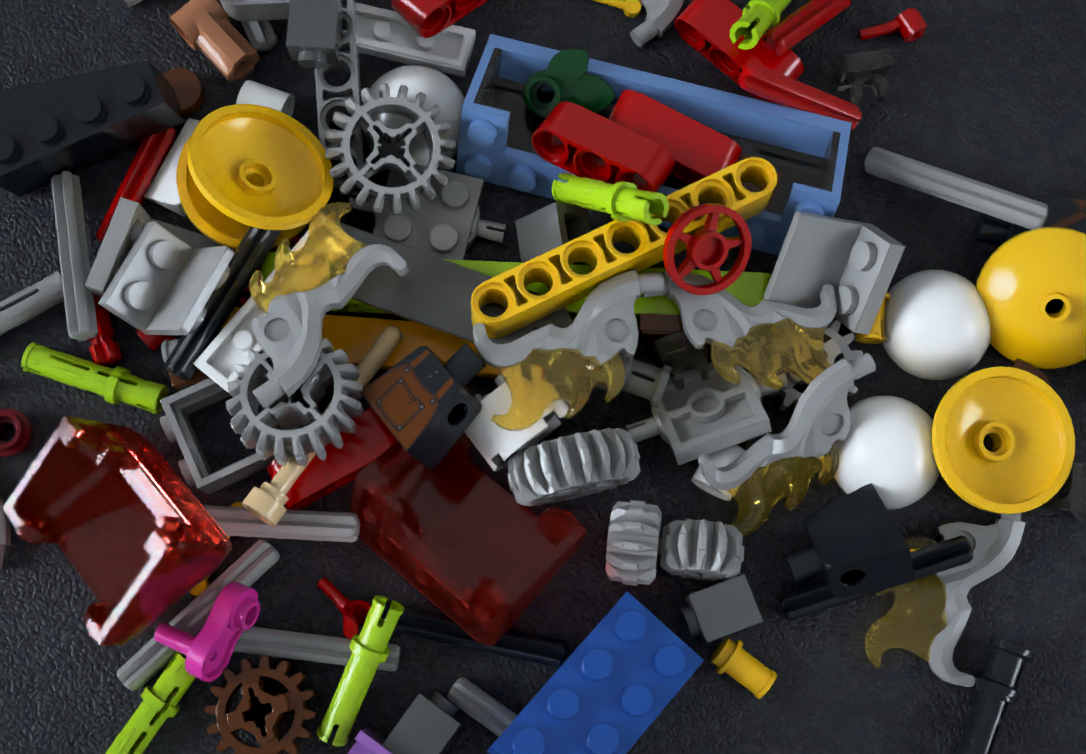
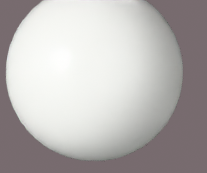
(438, 90)
(936, 325)
(888, 448)

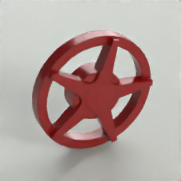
(707, 248)

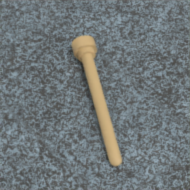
(269, 500)

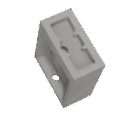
(179, 429)

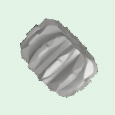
(633, 542)
(701, 550)

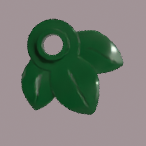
(570, 83)

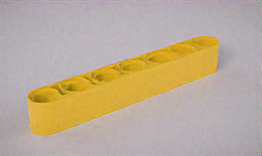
(598, 250)

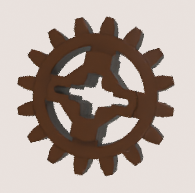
(254, 688)

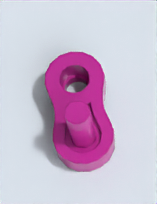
(211, 650)

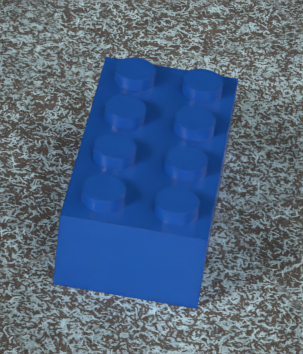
(605, 688)

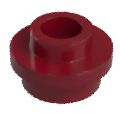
(23, 433)

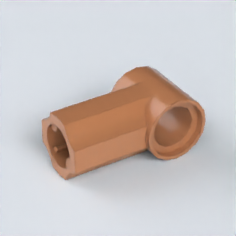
(209, 28)

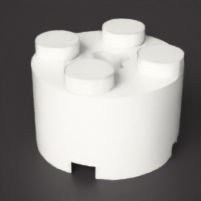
(499, 444)

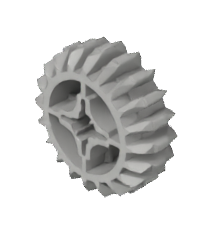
(376, 131)
(268, 428)
(573, 466)

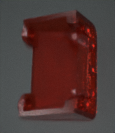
(119, 522)
(461, 537)

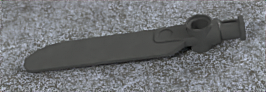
(440, 298)

